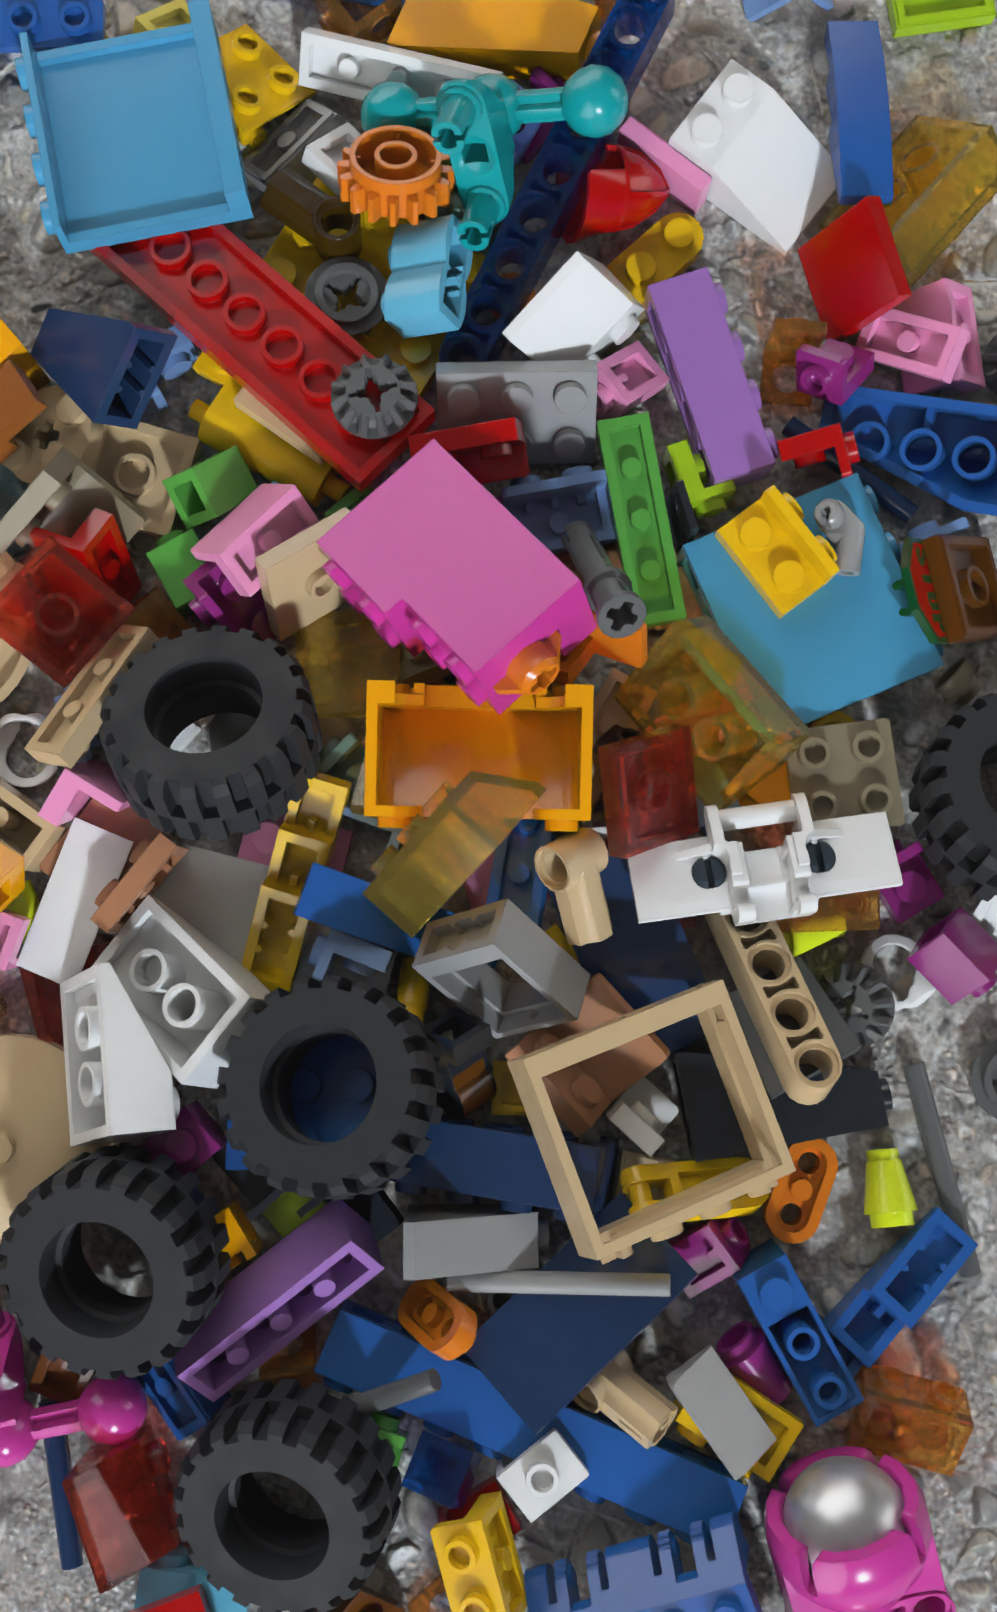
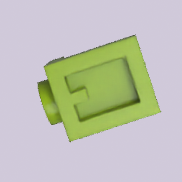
(680, 465)

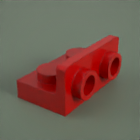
(486, 450)

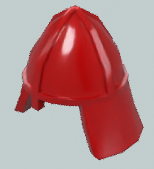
(617, 194)

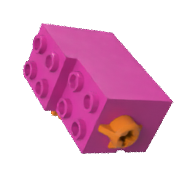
(459, 579)

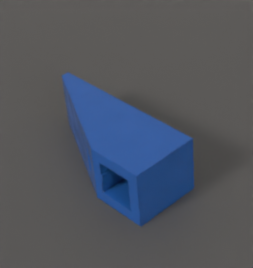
(796, 1333)

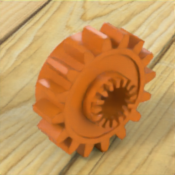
(395, 175)

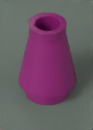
(752, 1360)

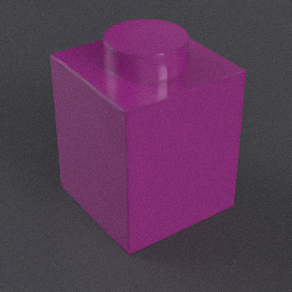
(956, 957)
(193, 1140)

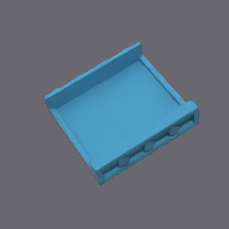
(134, 135)
(839, 640)

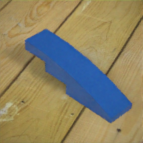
(859, 112)
(338, 903)
(897, 1289)

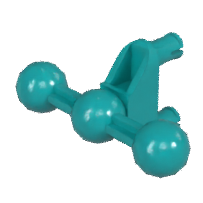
(477, 126)

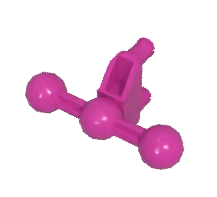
(106, 1410)

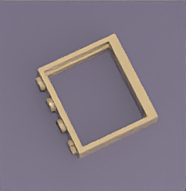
(709, 1198)

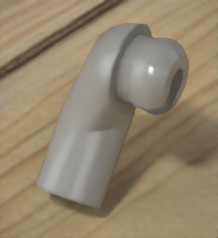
(844, 531)

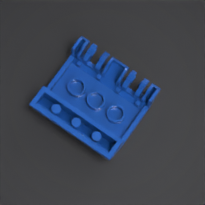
(651, 1576)

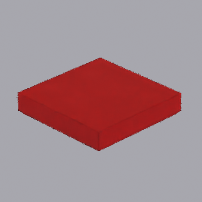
(854, 269)

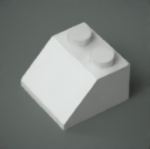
(576, 314)

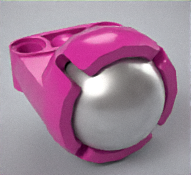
(853, 1536)

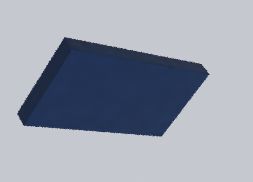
(642, 959)
(553, 1345)

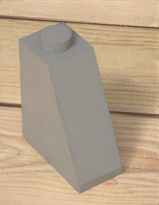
(470, 1240)

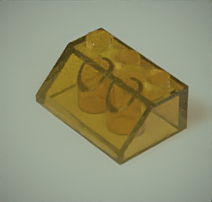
(939, 185)
(733, 713)
(447, 846)

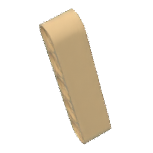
(784, 995)

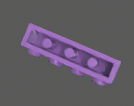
(708, 378)
(280, 1298)

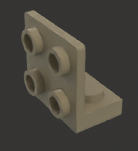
(63, 500)
(847, 772)

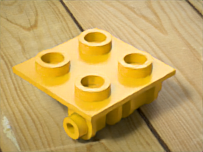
(258, 83)

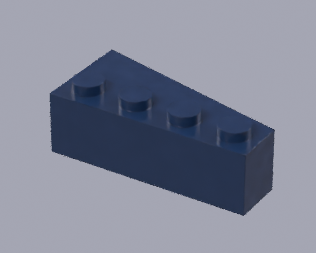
(505, 1166)

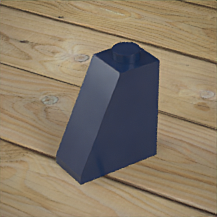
(103, 363)

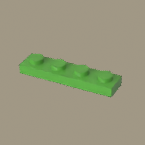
(641, 515)

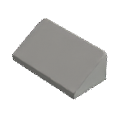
(288, 142)
(721, 1411)

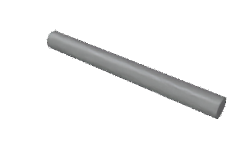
(564, 1283)

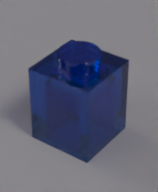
(442, 1470)

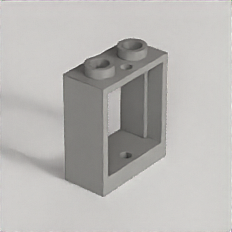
(456, 957)

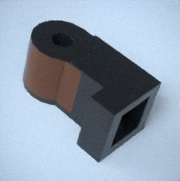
(463, 1062)

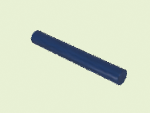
(885, 494)
(66, 1529)

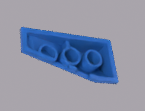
(927, 441)

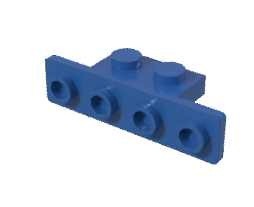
(50, 23)

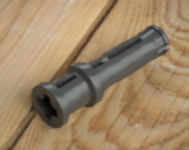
(606, 587)

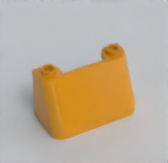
(440, 735)

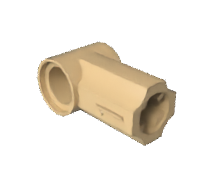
(572, 871)
(628, 1402)

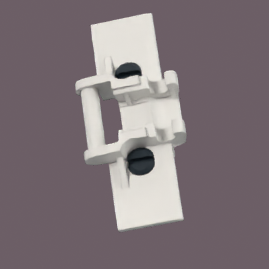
(768, 883)

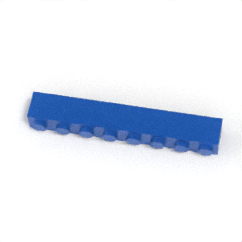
(653, 1484)

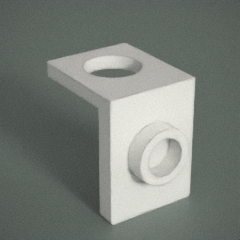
(541, 1474)

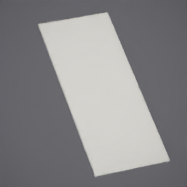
(62, 925)

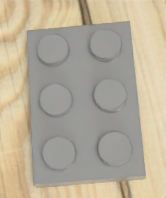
(549, 397)

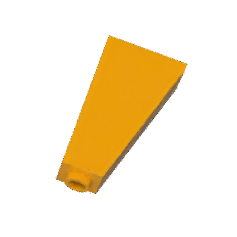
(501, 33)

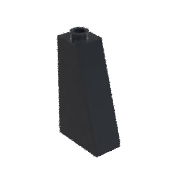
(712, 1130)

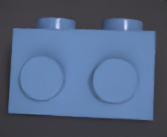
(554, 503)

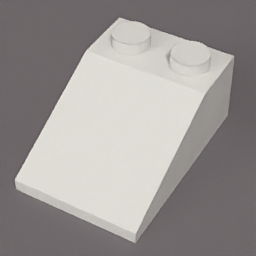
(759, 155)
(183, 990)
(112, 1066)

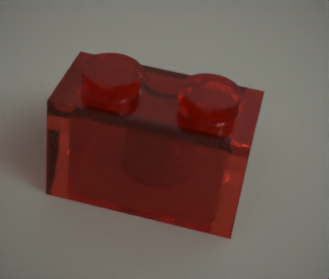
(58, 610)
(123, 1506)

